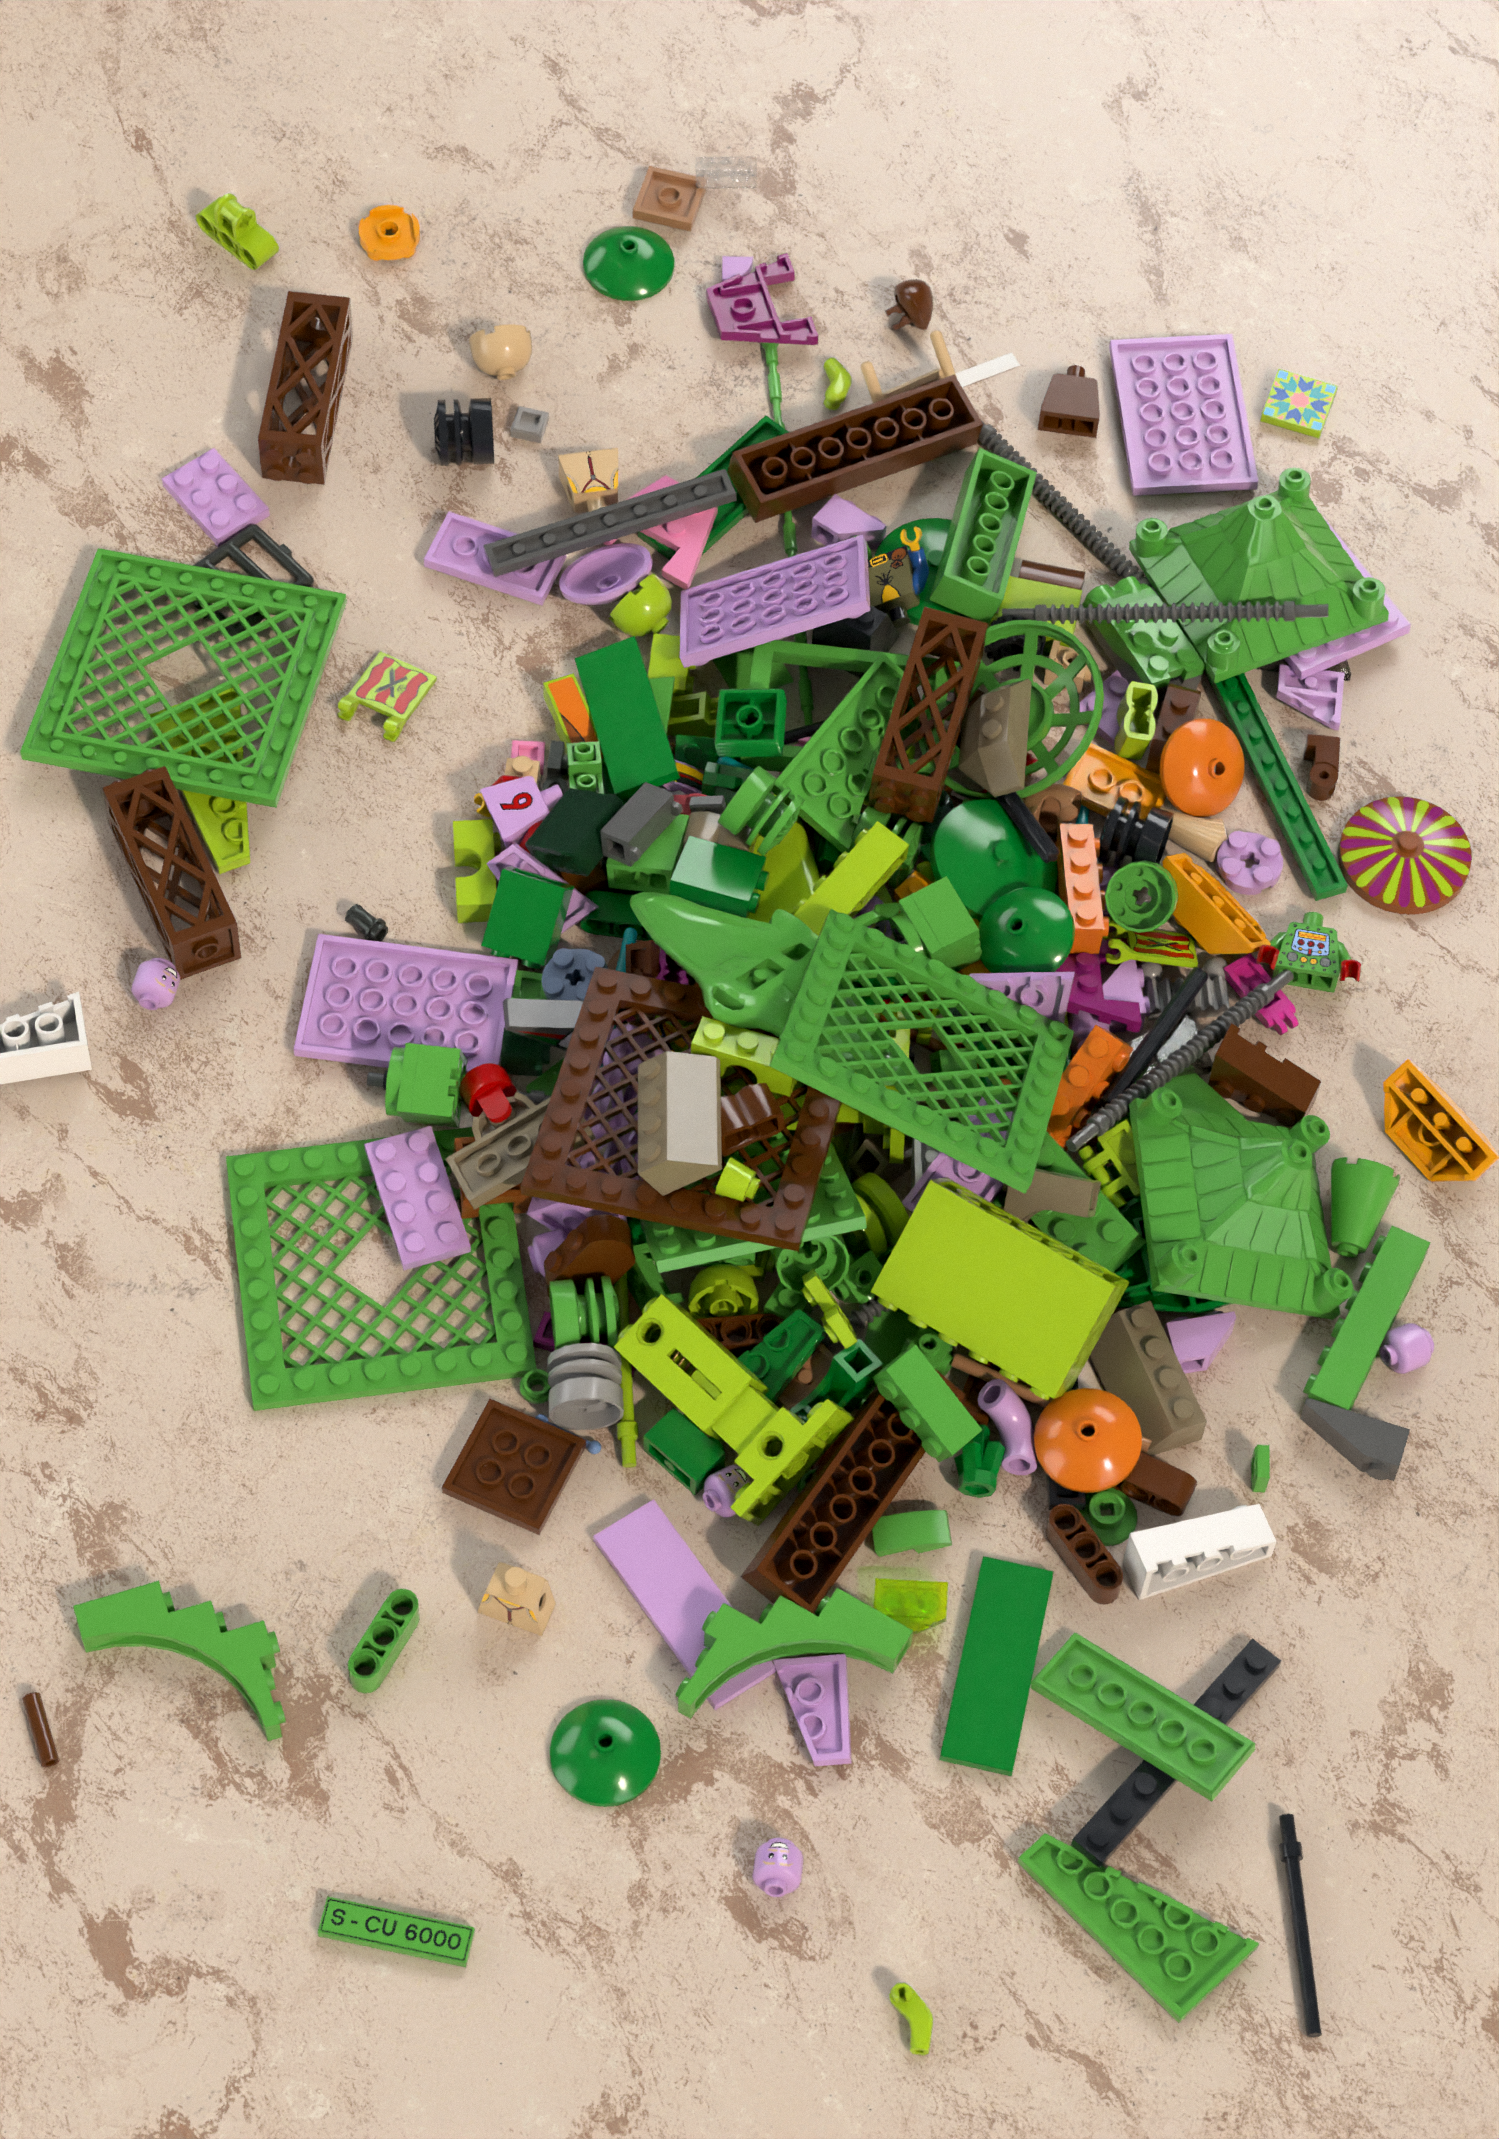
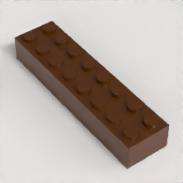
(854, 448)
(838, 1505)

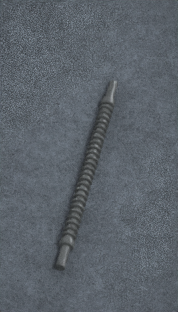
(1064, 510)

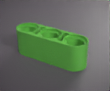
(383, 1656)

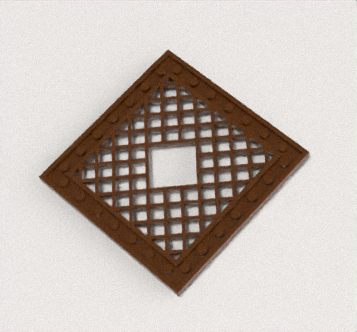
(554, 1180)

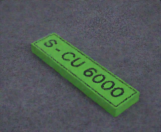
(396, 1932)

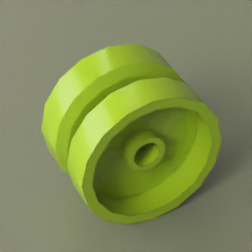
(883, 1214)

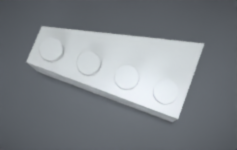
(1196, 1549)

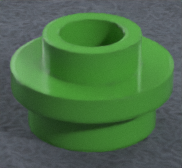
(532, 1378)

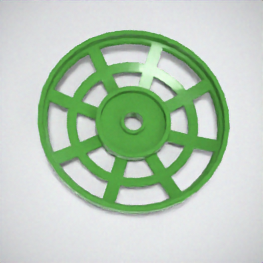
(1041, 705)

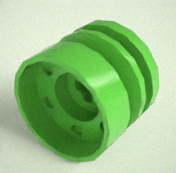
(761, 811)
(911, 836)
(1123, 903)
(825, 1255)
(584, 1314)

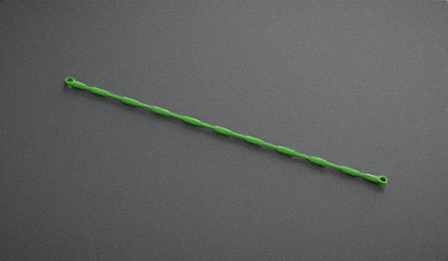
(789, 534)

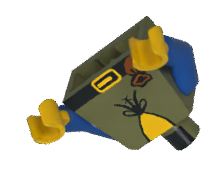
(898, 579)

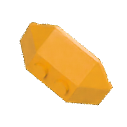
(1211, 911)
(1433, 1128)

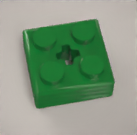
(735, 711)

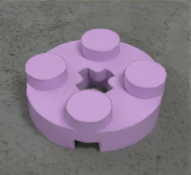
(1249, 846)

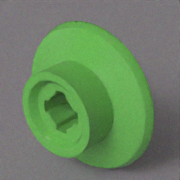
(1114, 1528)

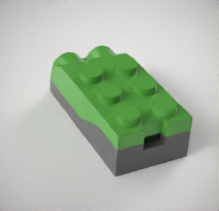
(1142, 650)

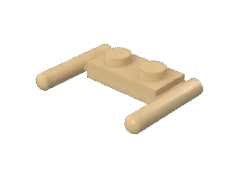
(946, 369)

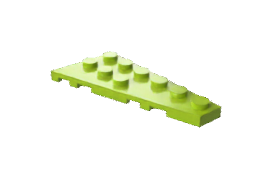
(218, 819)

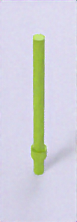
(627, 1429)

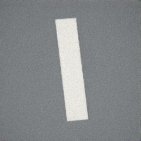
(987, 369)

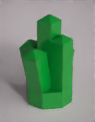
(723, 779)
(979, 1465)

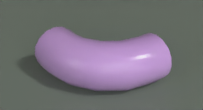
(1012, 1424)

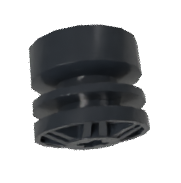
(465, 431)
(1133, 835)

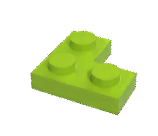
(834, 1319)

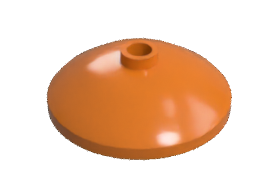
(1189, 767)
(1091, 1461)

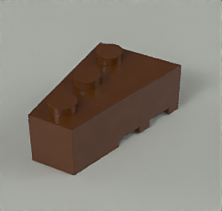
(1261, 1081)

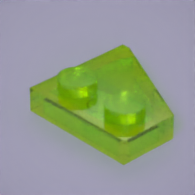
(912, 1602)

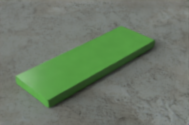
(1143, 1716)

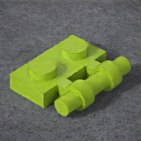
(1119, 1148)

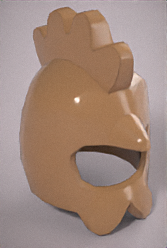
(1055, 806)

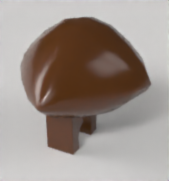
(916, 301)

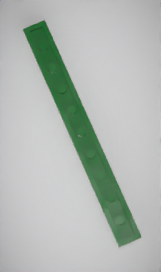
(1280, 787)

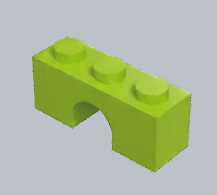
(474, 848)
(741, 1048)

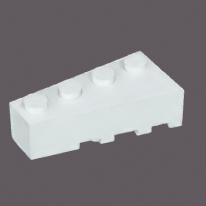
(44, 1042)

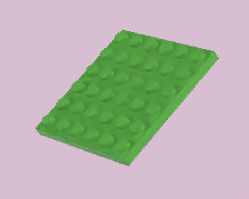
(832, 1213)

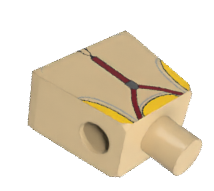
(590, 478)
(516, 1597)

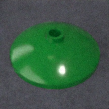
(628, 263)
(1041, 941)
(599, 1773)

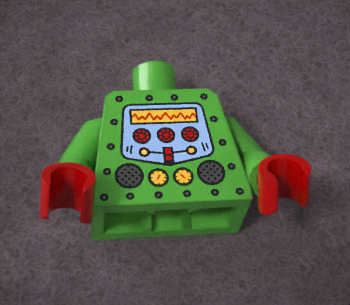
(1310, 954)

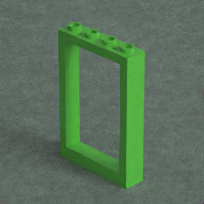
(831, 658)

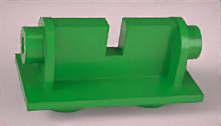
(696, 751)

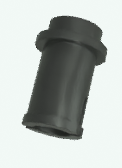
(373, 928)

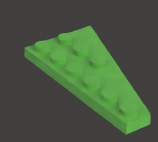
(840, 757)
(1149, 1934)

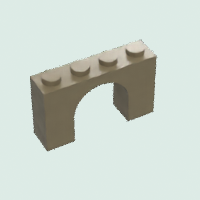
(1054, 1193)

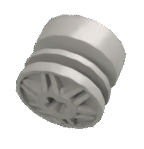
(585, 1386)

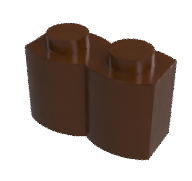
(749, 1117)

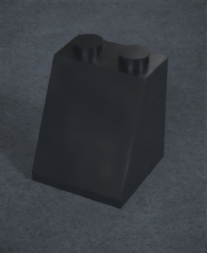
(868, 632)

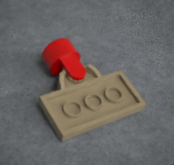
(504, 1134)

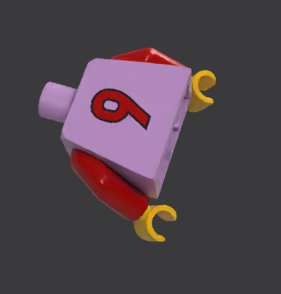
(516, 807)

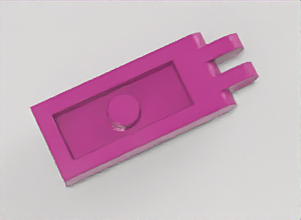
(1244, 976)

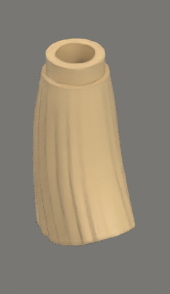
(1198, 834)

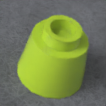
(737, 1181)

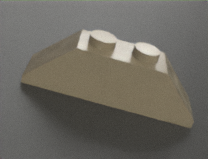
(996, 738)

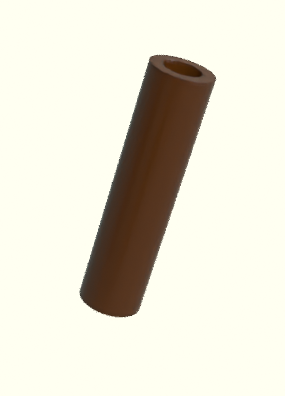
(40, 1729)

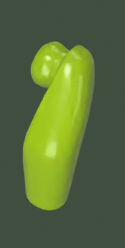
(839, 384)
(916, 2013)

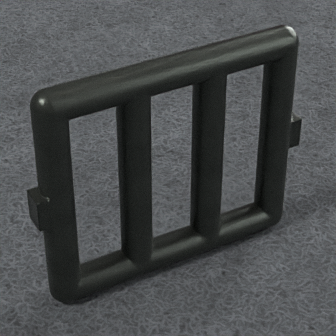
(232, 549)

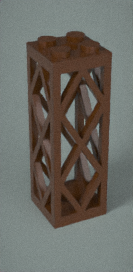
(283, 448)
(903, 789)
(138, 803)

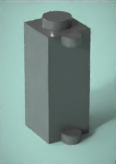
(638, 824)

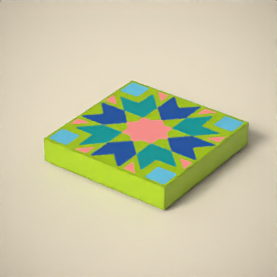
(1299, 403)

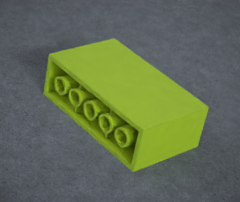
(999, 1288)

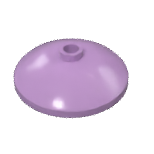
(606, 574)

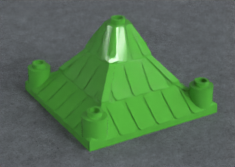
(1260, 553)
(1234, 1208)

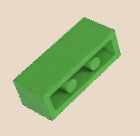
(926, 1404)

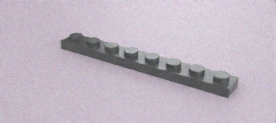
(609, 522)

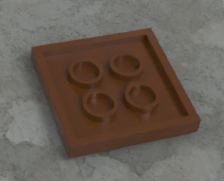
(514, 1466)

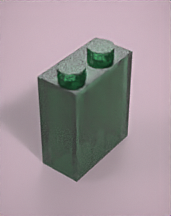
(571, 831)

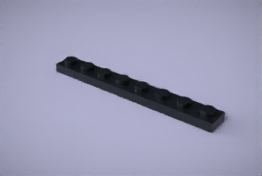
(1149, 1784)

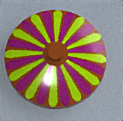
(1404, 855)

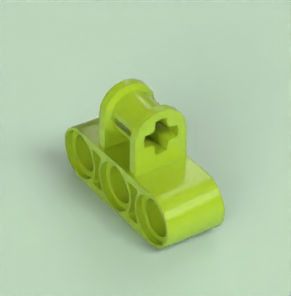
(237, 231)

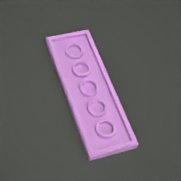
(671, 1589)

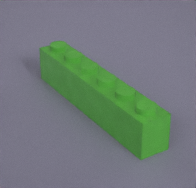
(1368, 1320)

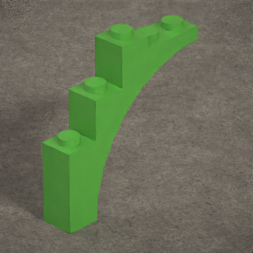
(149, 1620)
(786, 1629)

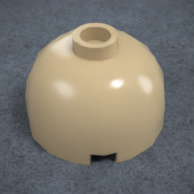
(503, 351)

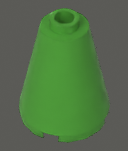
(1358, 1202)

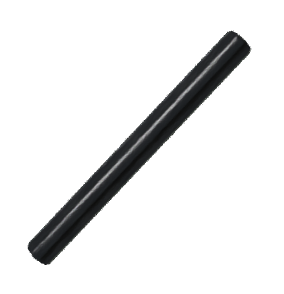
(1027, 824)
(1156, 1034)

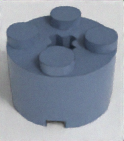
(570, 973)

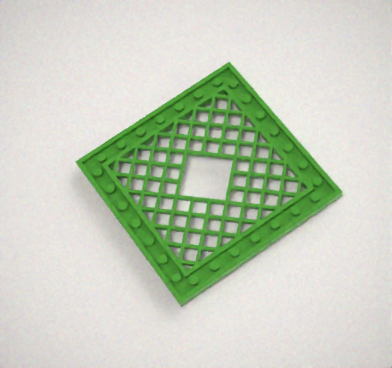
(119, 572)
(798, 1056)
(378, 1375)

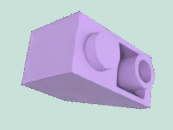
(843, 520)
(1126, 985)
(1199, 1339)

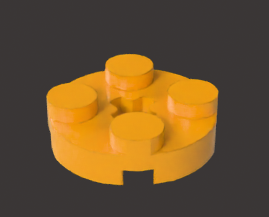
(394, 246)

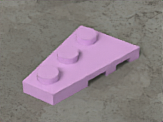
(517, 857)
(1042, 991)
(820, 1704)

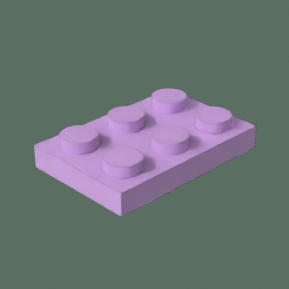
(215, 497)

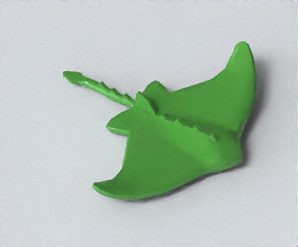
(748, 965)

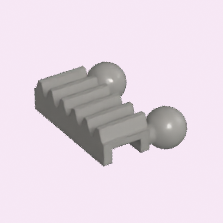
(1210, 1000)

